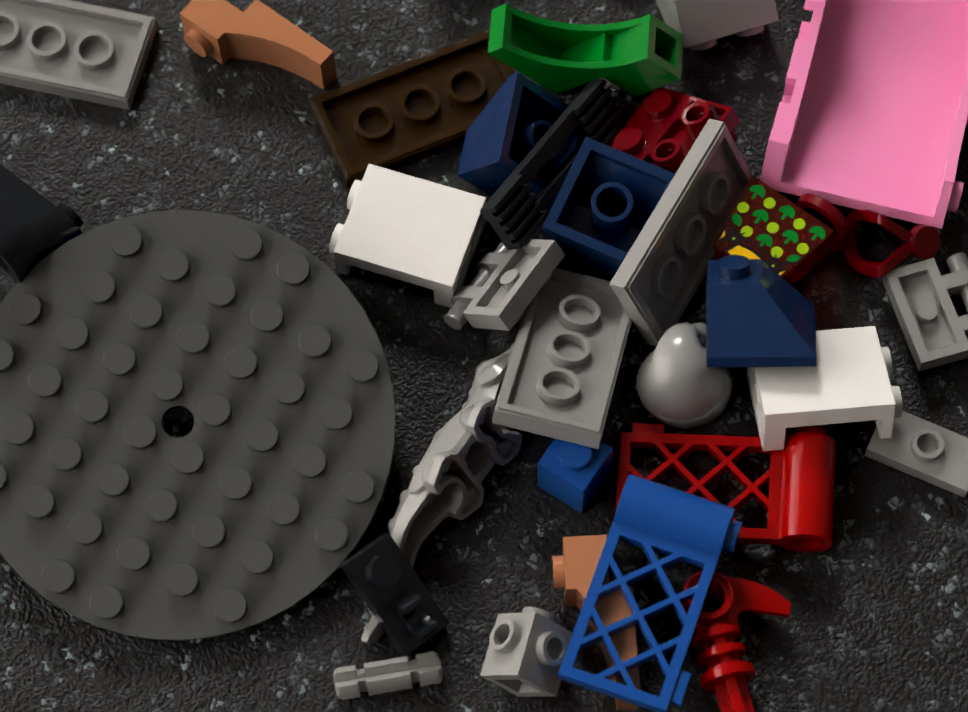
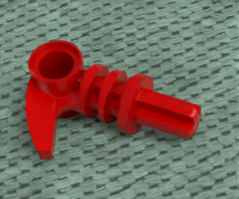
(720, 629)

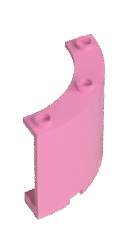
(875, 108)

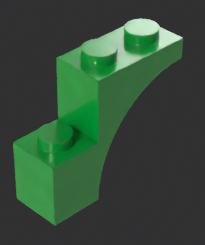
(562, 56)

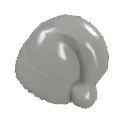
(677, 382)

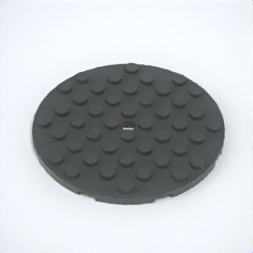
(283, 439)

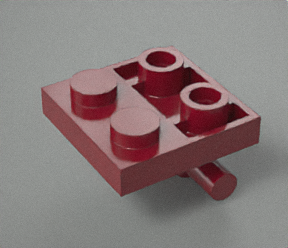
(669, 126)

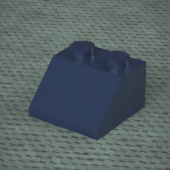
(604, 205)

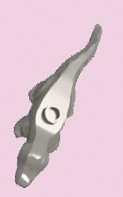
(453, 468)

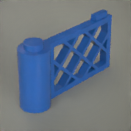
(684, 531)

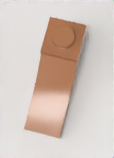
(256, 35)
(574, 573)

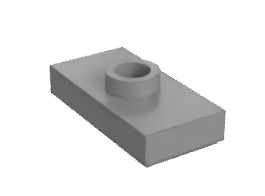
(924, 452)

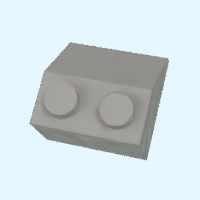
(708, 20)

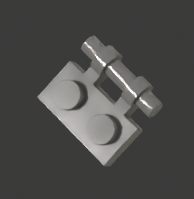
(504, 285)
(927, 312)

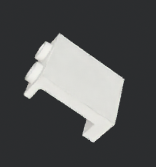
(410, 231)
(843, 388)

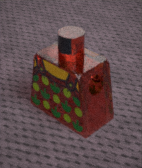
(775, 231)

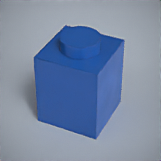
(574, 472)

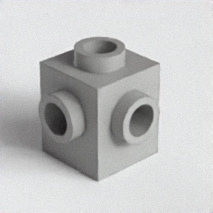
(526, 653)

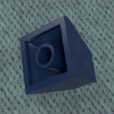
(508, 132)
(756, 317)

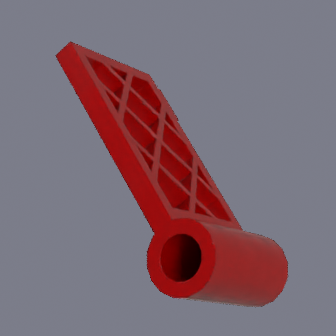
(798, 480)

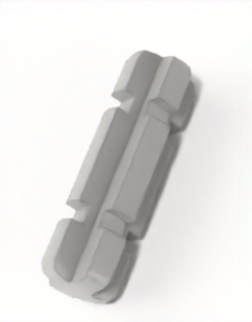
(387, 675)

